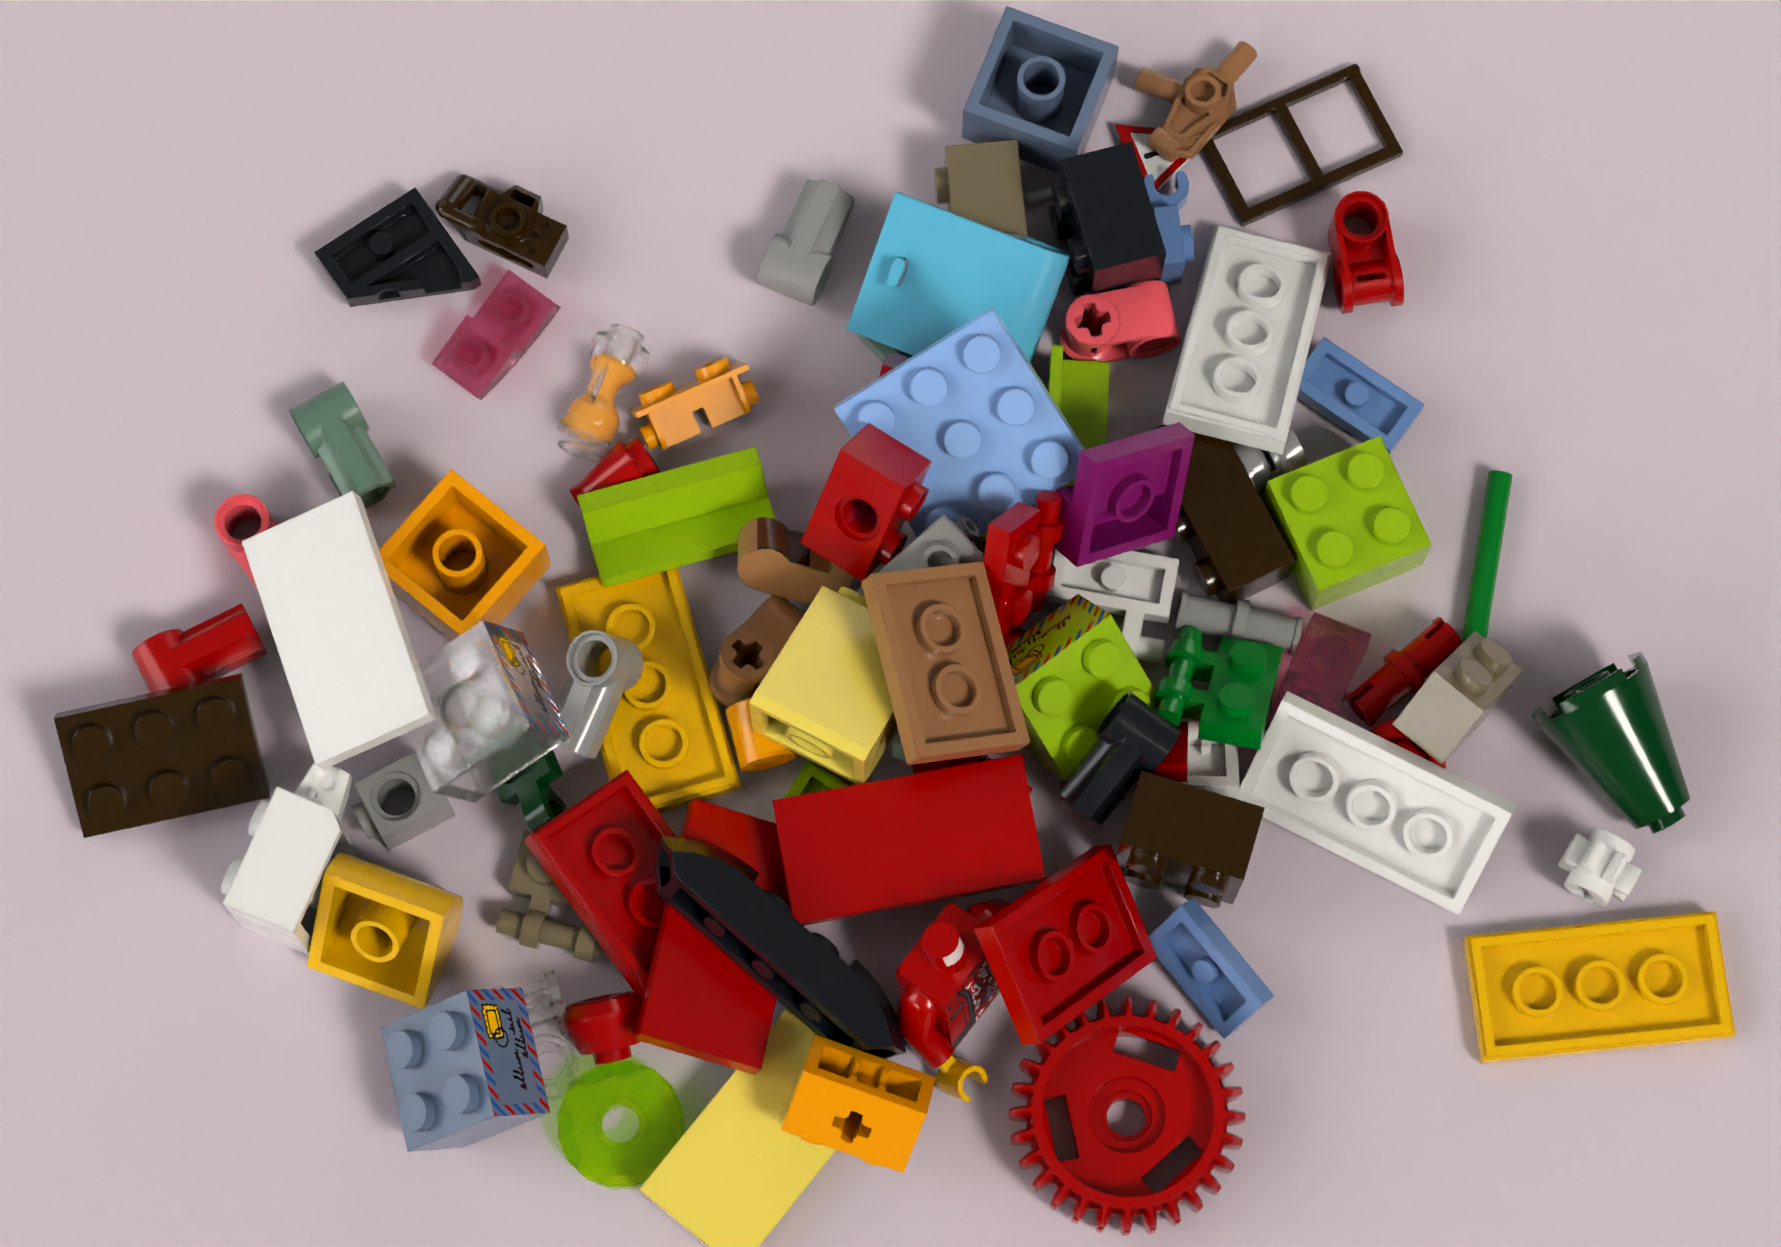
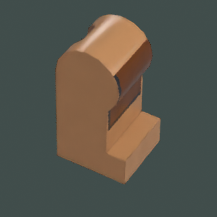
(778, 564)

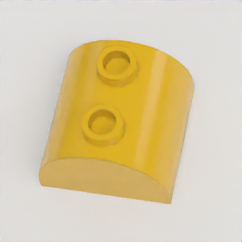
(383, 930)

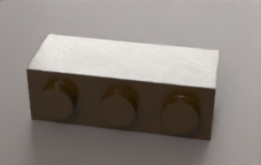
(1228, 525)

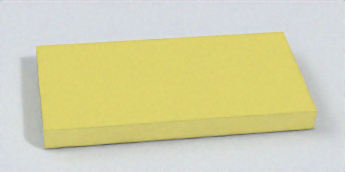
(734, 1164)

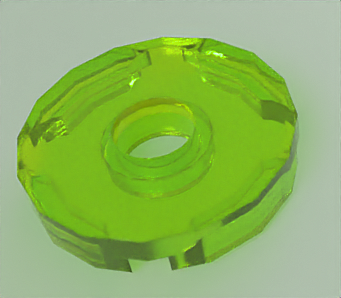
(593, 1098)

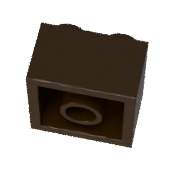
(1188, 840)

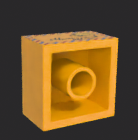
(462, 559)

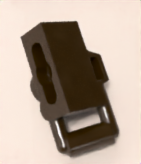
(506, 223)

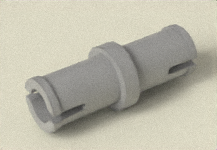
(1238, 621)

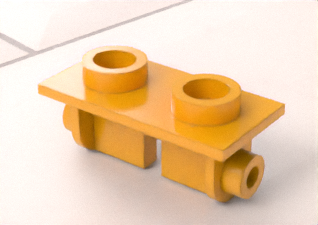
(671, 409)

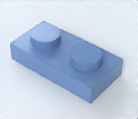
(1356, 396)
(1209, 968)

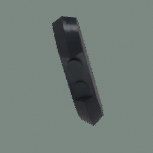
(774, 948)

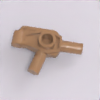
(1198, 105)

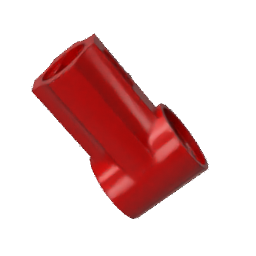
(200, 652)

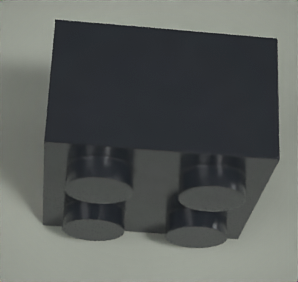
(1106, 221)

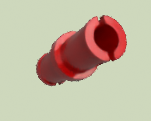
(1403, 671)

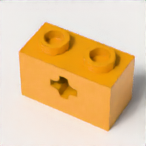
(858, 1104)

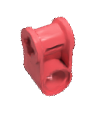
(1129, 324)

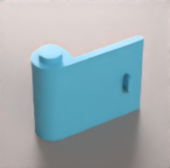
(952, 277)

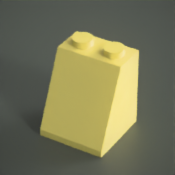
(829, 689)

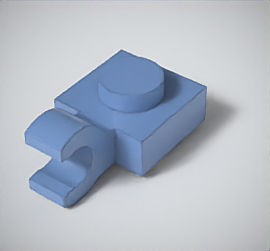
(1176, 238)

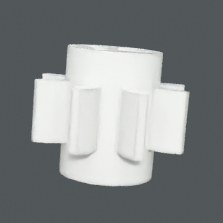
(1599, 867)

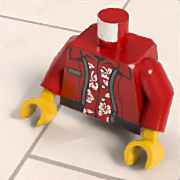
(945, 992)

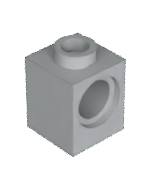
(404, 774)

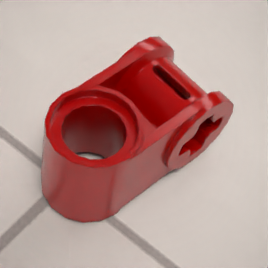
(1367, 265)

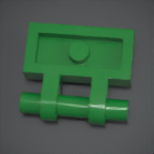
(1239, 689)

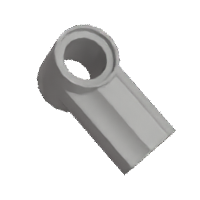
(802, 255)
(592, 698)

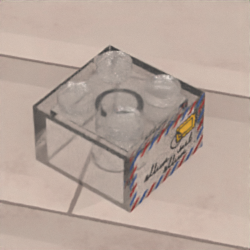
(488, 710)

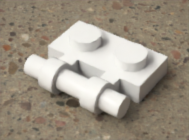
(1123, 585)

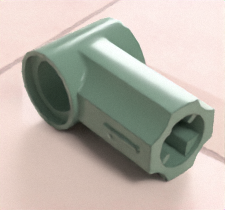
(338, 434)

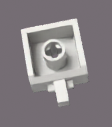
(284, 867)

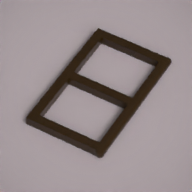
(1318, 181)

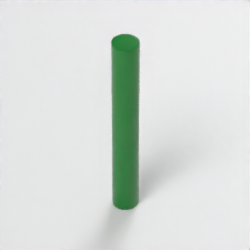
(1487, 554)

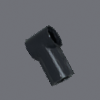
(1128, 742)

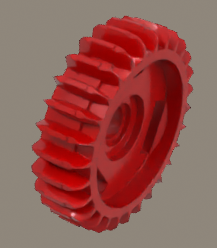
(1173, 1104)

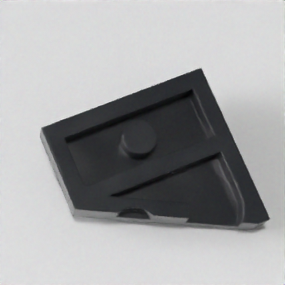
(397, 256)

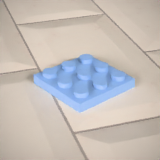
(977, 417)

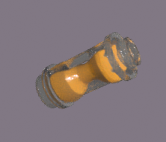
(592, 418)

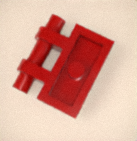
(1020, 557)

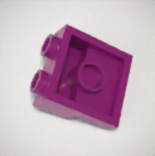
(1125, 494)

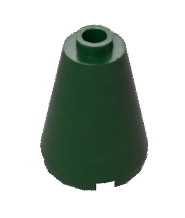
(1621, 743)

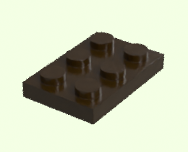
(162, 755)

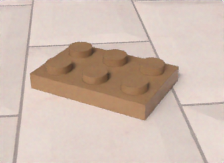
(945, 662)

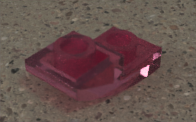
(497, 336)
(1324, 664)

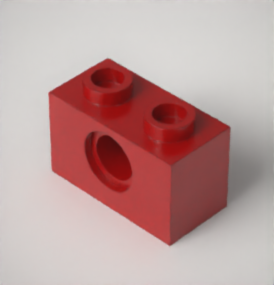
(867, 502)

